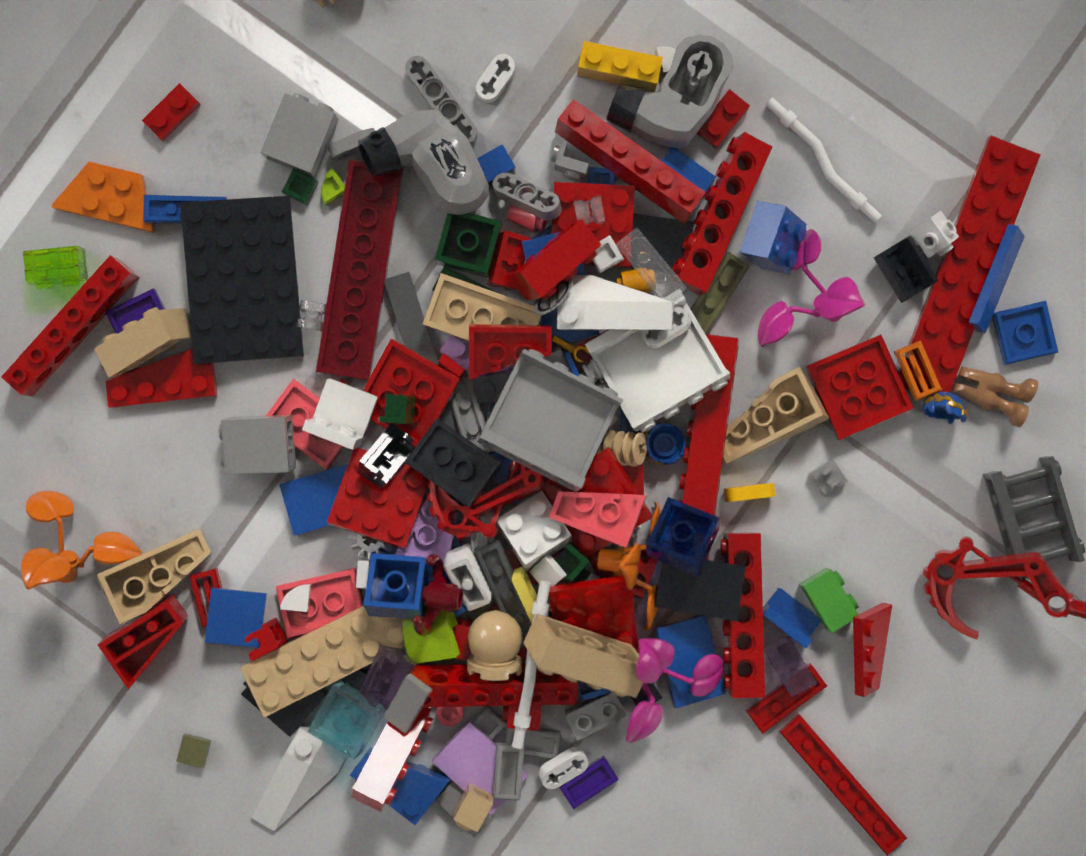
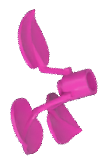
(832, 304)
(653, 660)

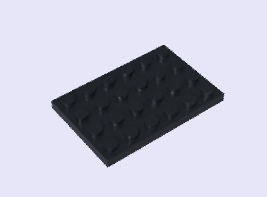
(241, 279)

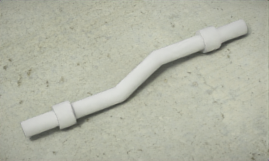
(789, 119)
(522, 717)

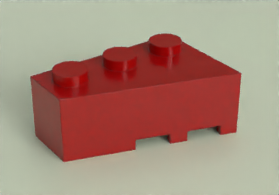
(142, 638)

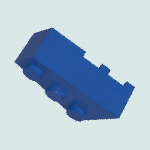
(416, 790)

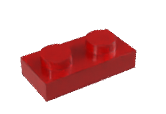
(171, 112)
(723, 118)

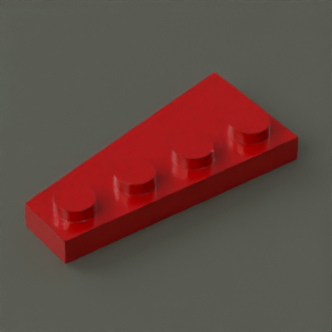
(163, 381)

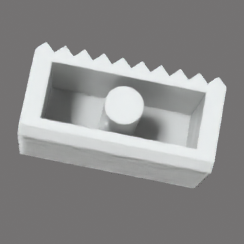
(467, 573)

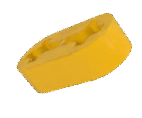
(749, 492)

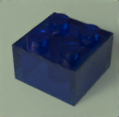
(683, 536)

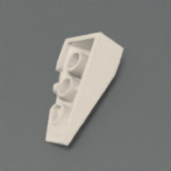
(611, 306)
(301, 773)

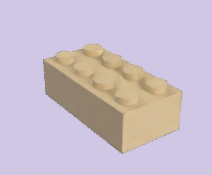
(583, 656)

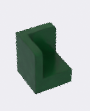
(399, 409)
(571, 562)

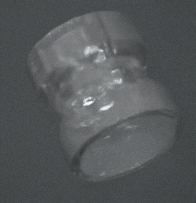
(582, 210)
(311, 322)

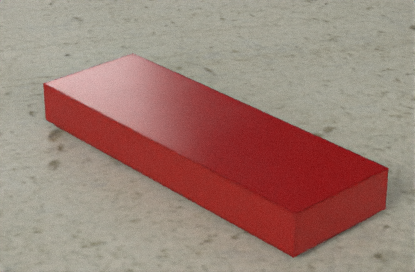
(778, 703)

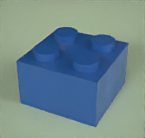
(773, 237)
(396, 586)

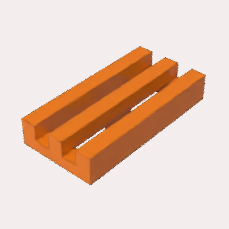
(908, 375)

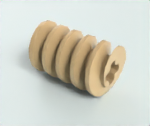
(627, 448)

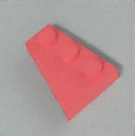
(600, 514)

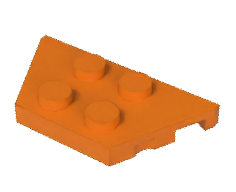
(106, 195)

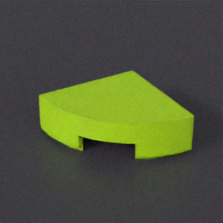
(332, 187)

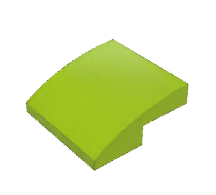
(435, 646)

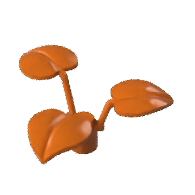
(627, 565)
(43, 567)

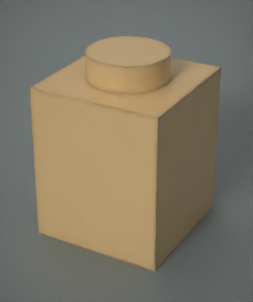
(472, 808)

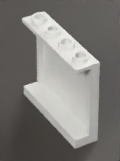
(661, 378)

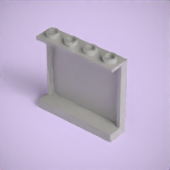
(550, 419)

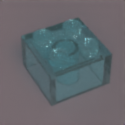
(346, 720)

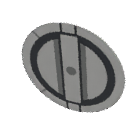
(546, 305)

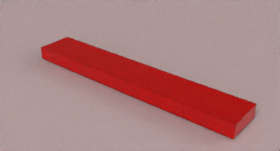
(842, 784)

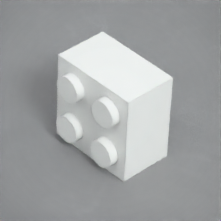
(532, 532)

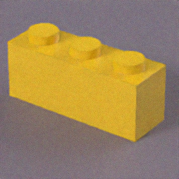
(619, 66)

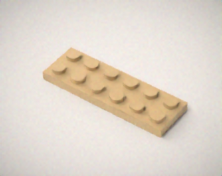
(319, 658)

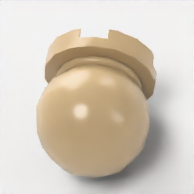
(494, 644)

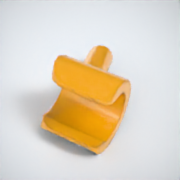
(569, 347)

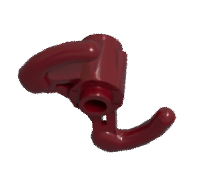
(437, 597)

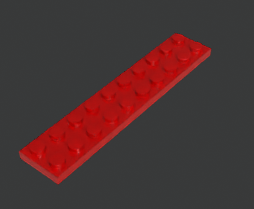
(985, 213)

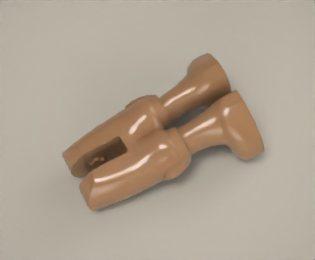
(986, 391)

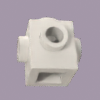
(935, 235)

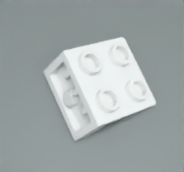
(342, 414)

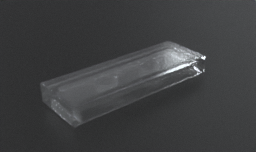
(651, 266)

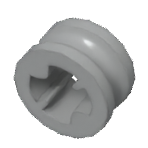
(592, 371)

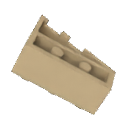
(143, 340)

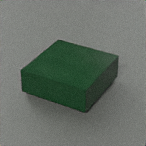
(299, 186)

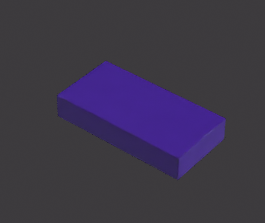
(133, 309)
(589, 783)

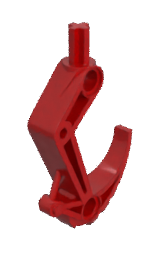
(515, 488)
(1043, 583)

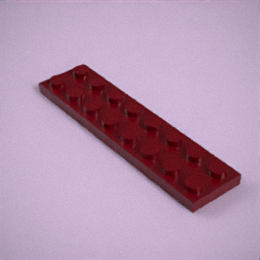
(359, 272)

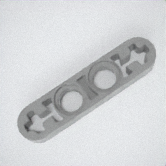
(443, 99)

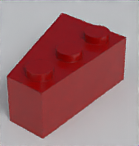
(555, 261)

